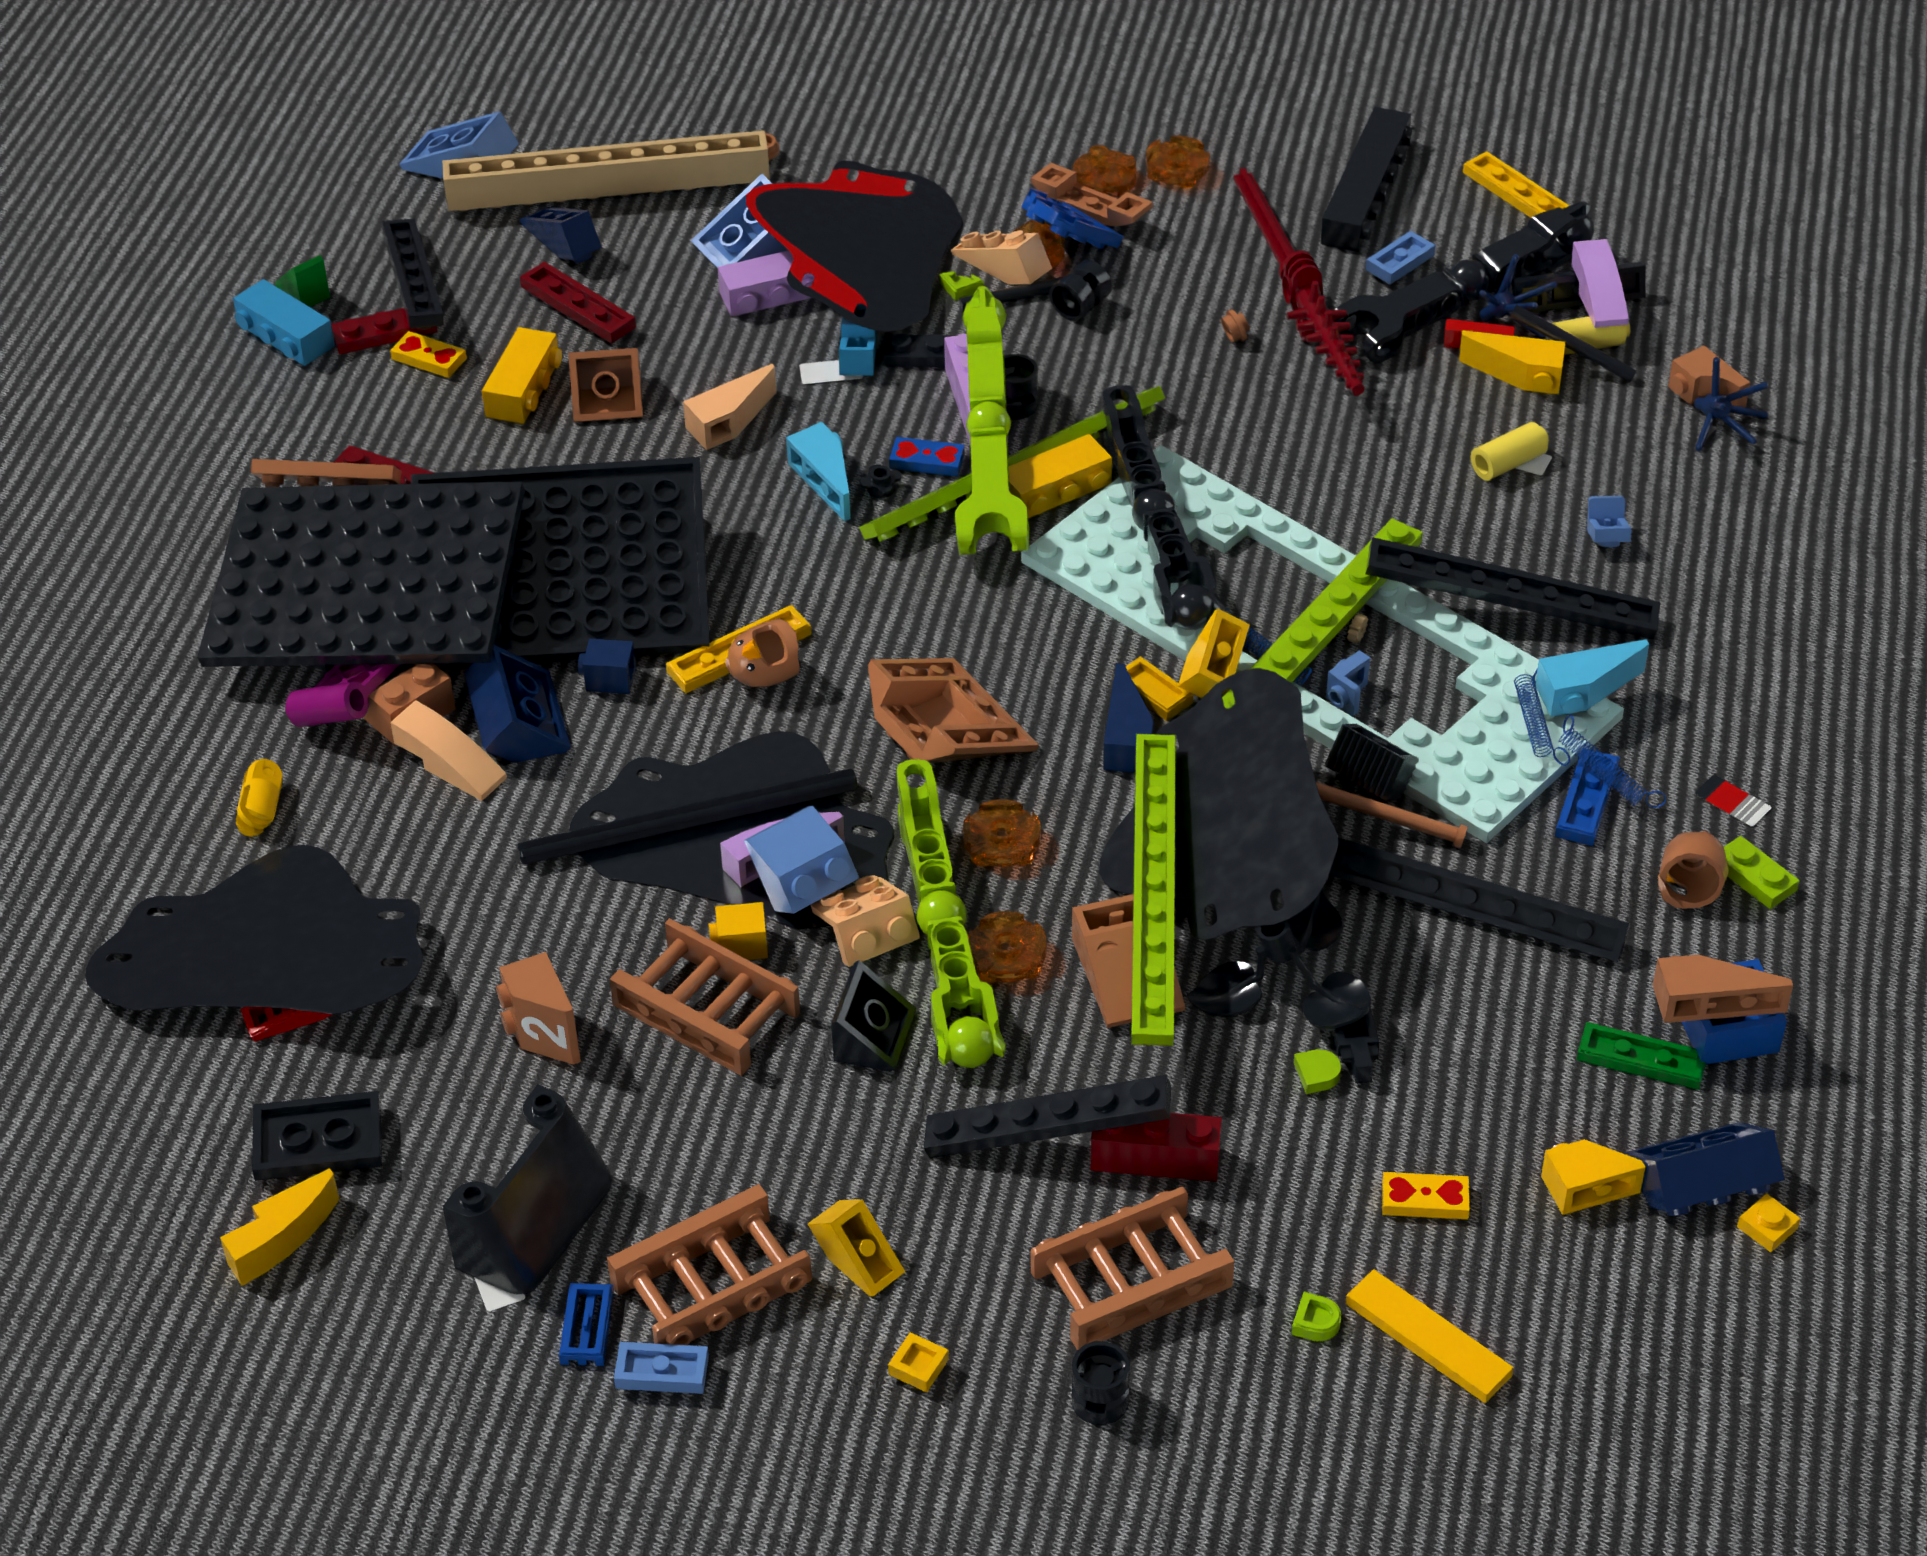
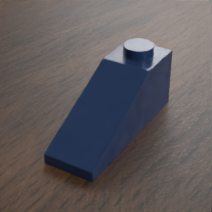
(564, 231)
(1125, 719)

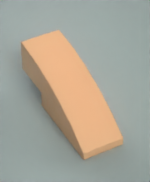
(446, 751)

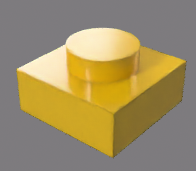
(1768, 1222)
(918, 1362)

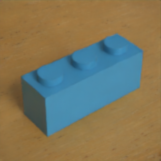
(283, 322)

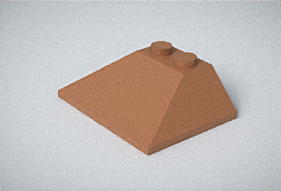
(941, 711)

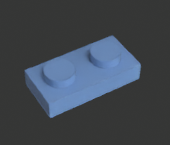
(1400, 257)
(661, 1367)

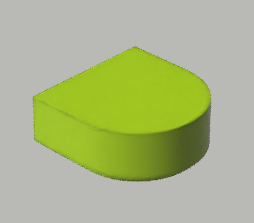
(1317, 1070)
(1316, 1318)

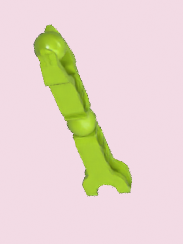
(991, 504)
(942, 918)

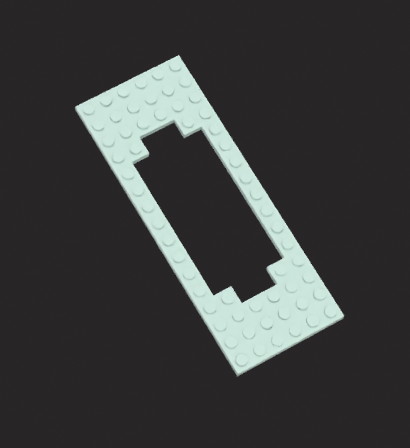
(1470, 775)

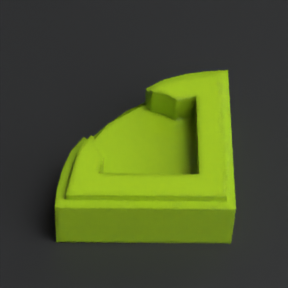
(959, 285)

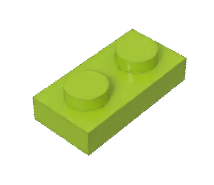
(1759, 873)

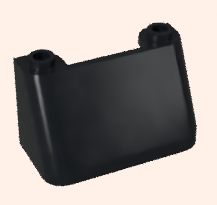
(529, 1220)

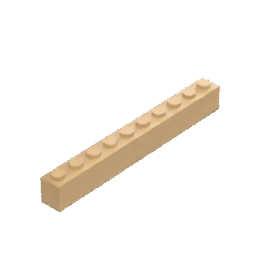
(605, 170)

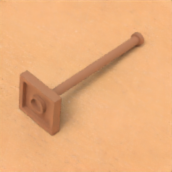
(1393, 814)

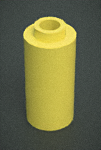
(1597, 337)
(1509, 451)

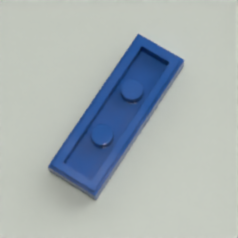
(1586, 800)

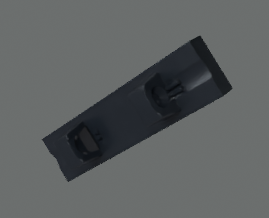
(1567, 290)

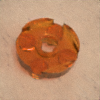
(1164, 165)
(1106, 170)
(1001, 851)
(1007, 965)

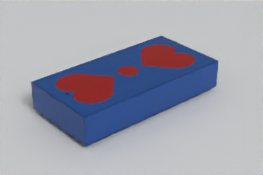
(927, 456)

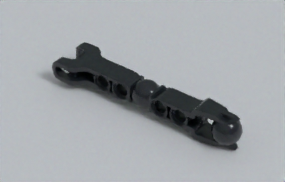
(1407, 310)
(1157, 516)

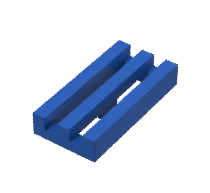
(585, 1353)

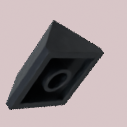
(870, 1021)

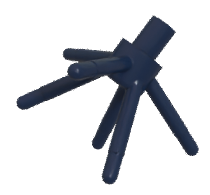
(1504, 301)
(1719, 407)

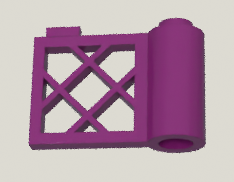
(338, 696)

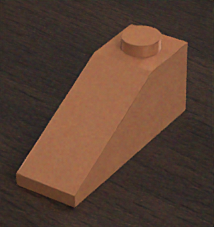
(1714, 989)

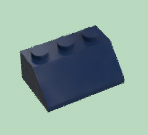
(516, 708)
(1709, 1167)

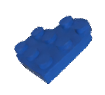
(1068, 220)

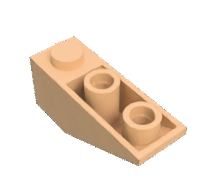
(1008, 257)
(729, 408)

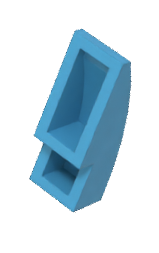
(857, 347)

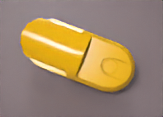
(258, 797)

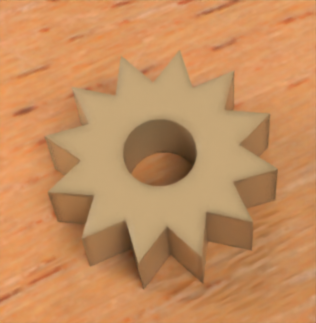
(1357, 628)

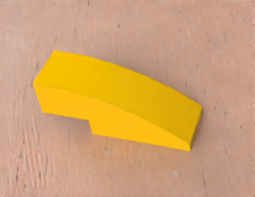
(280, 1226)

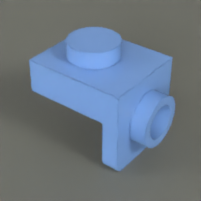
(1607, 521)
(1346, 682)

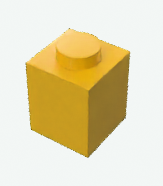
(741, 929)

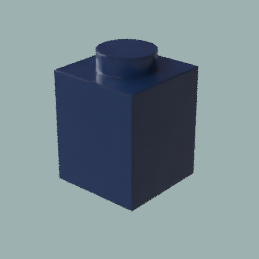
(608, 666)

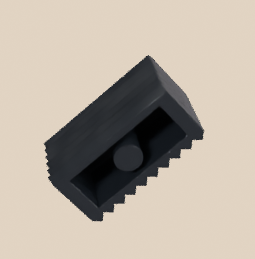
(1371, 763)

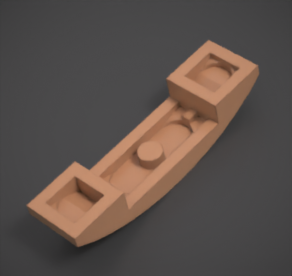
(1063, 186)

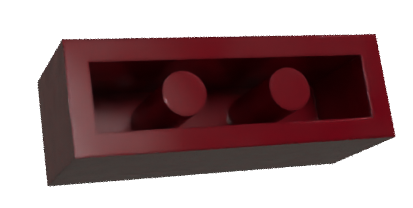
(1169, 1148)

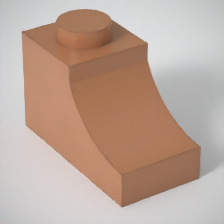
(1693, 377)

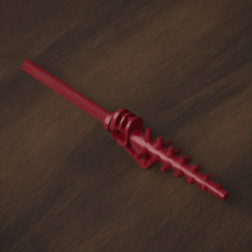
(1304, 289)

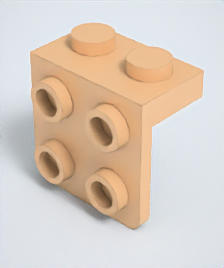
(868, 918)

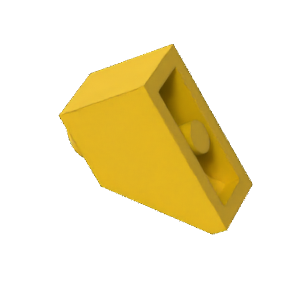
(1214, 653)
(1589, 1175)
(856, 1245)

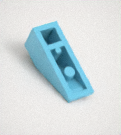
(820, 462)
(1586, 677)

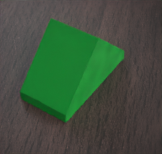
(306, 282)

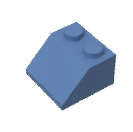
(800, 860)

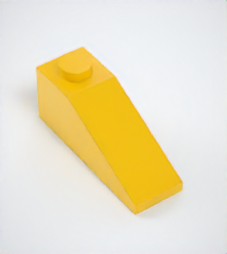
(1519, 361)

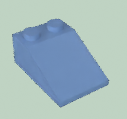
(467, 139)
(736, 234)

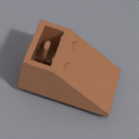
(1105, 948)

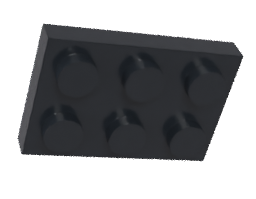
(316, 1135)

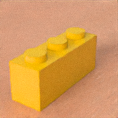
(521, 375)
(1061, 474)

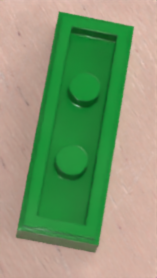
(1641, 1055)

